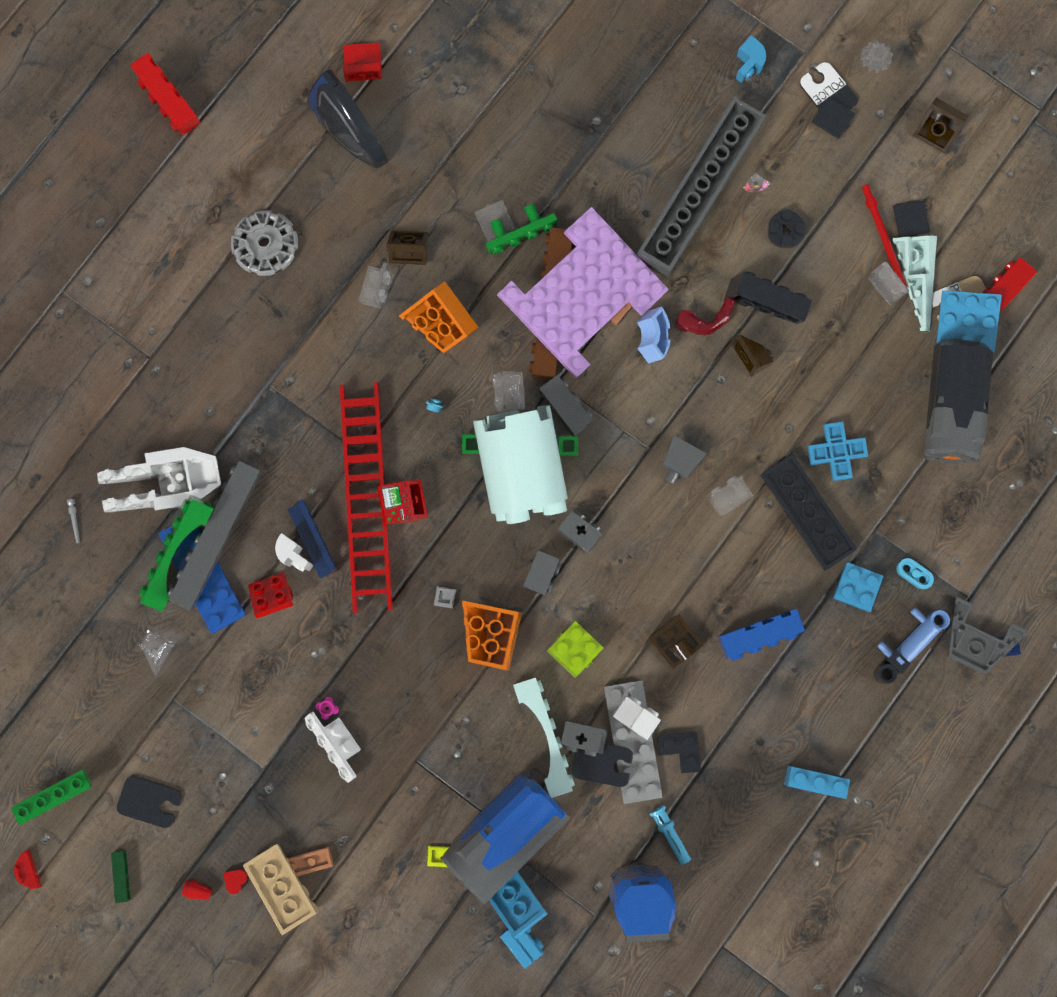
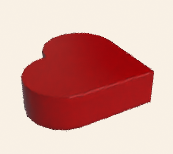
(234, 880)

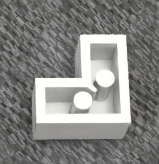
(636, 718)

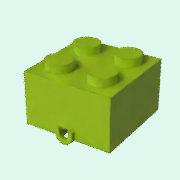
(575, 649)

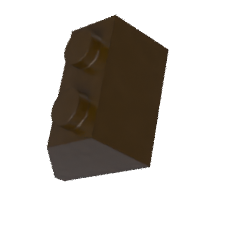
(940, 125)

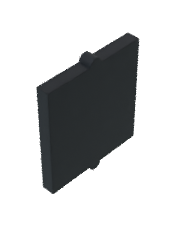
(833, 118)
(911, 219)

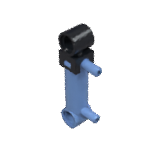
(900, 659)

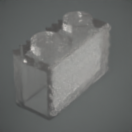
(888, 283)

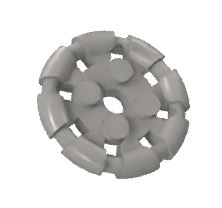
(269, 252)

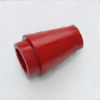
(196, 890)

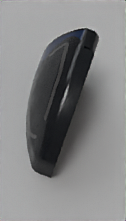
(344, 120)

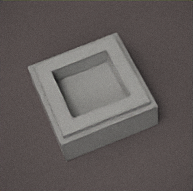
(444, 597)

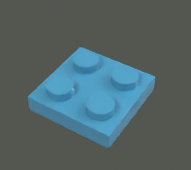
(858, 587)

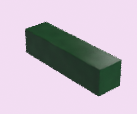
(120, 876)

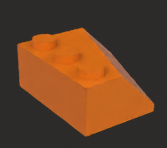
(440, 318)
(490, 634)

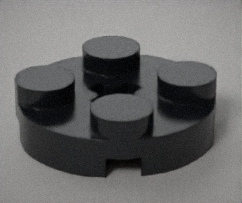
(786, 239)

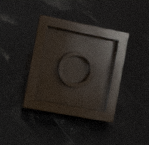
(407, 247)

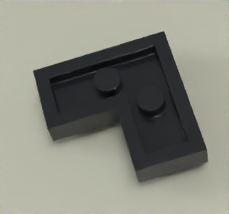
(686, 746)

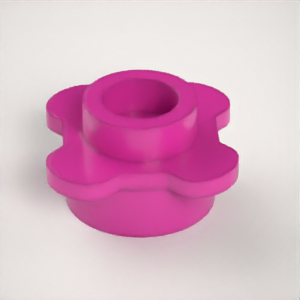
(327, 713)

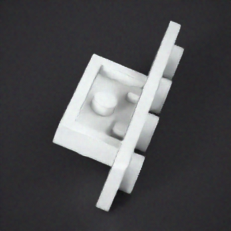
(336, 742)

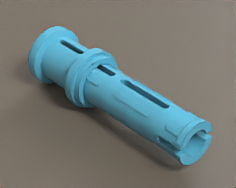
(665, 824)

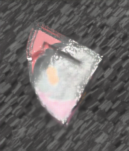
(756, 184)

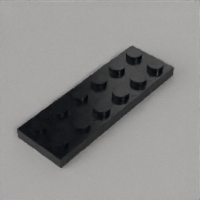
(808, 512)

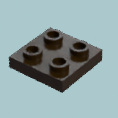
(676, 641)

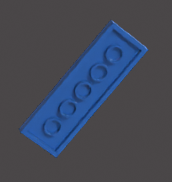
(218, 600)

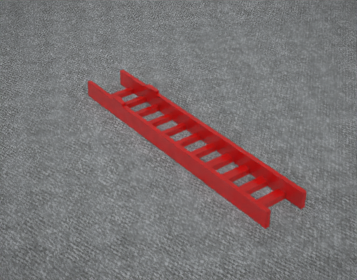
(365, 458)

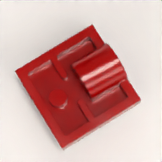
(270, 595)

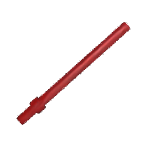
(871, 204)

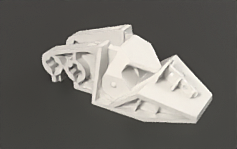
(179, 474)

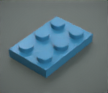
(517, 906)

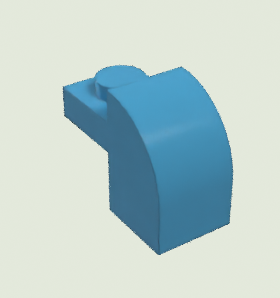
(753, 56)

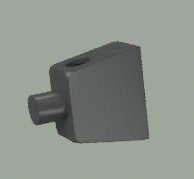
(681, 460)

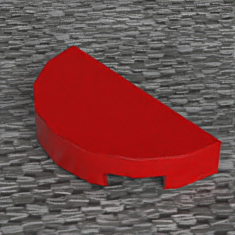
(26, 872)

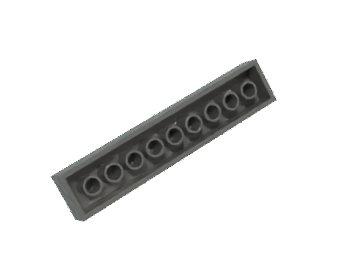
(701, 186)

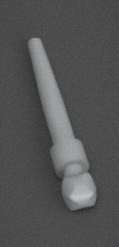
(72, 511)

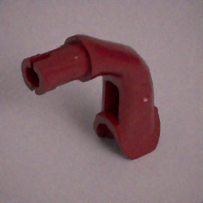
(689, 322)

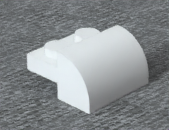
(288, 553)

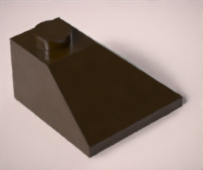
(752, 354)

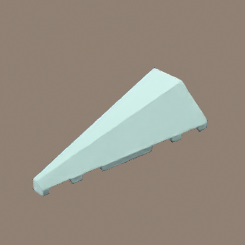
(918, 263)

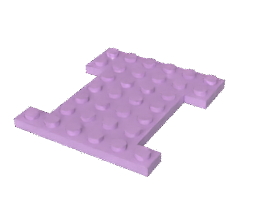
(584, 291)

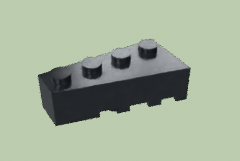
(768, 297)

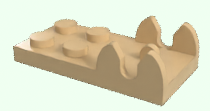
(280, 889)

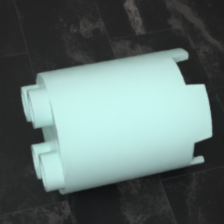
(521, 464)

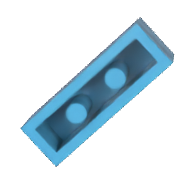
(817, 782)

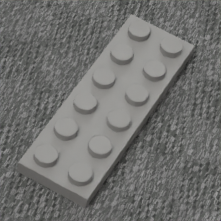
(643, 771)

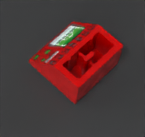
(402, 502)

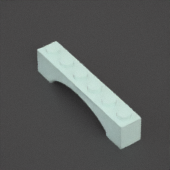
(557, 781)

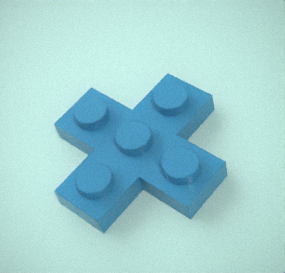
(837, 451)

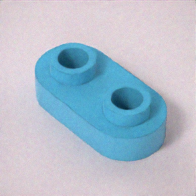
(914, 573)

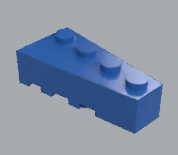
(760, 634)

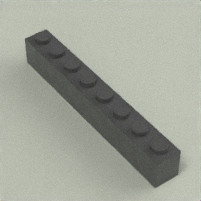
(215, 536)

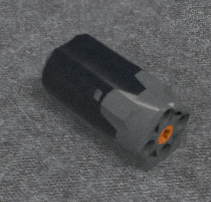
(958, 401)

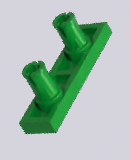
(515, 237)
(51, 797)

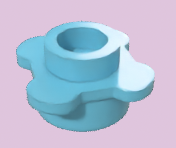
(435, 405)

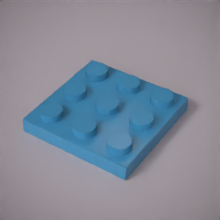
(969, 317)

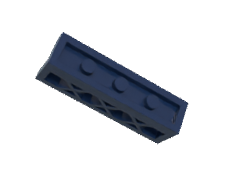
(312, 539)

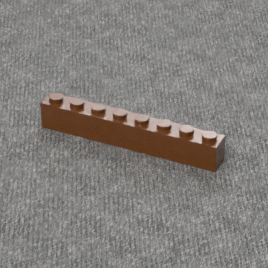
(559, 247)

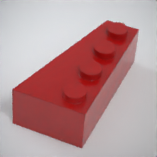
(165, 94)

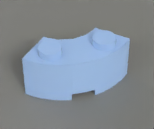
(654, 333)

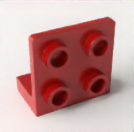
(362, 62)

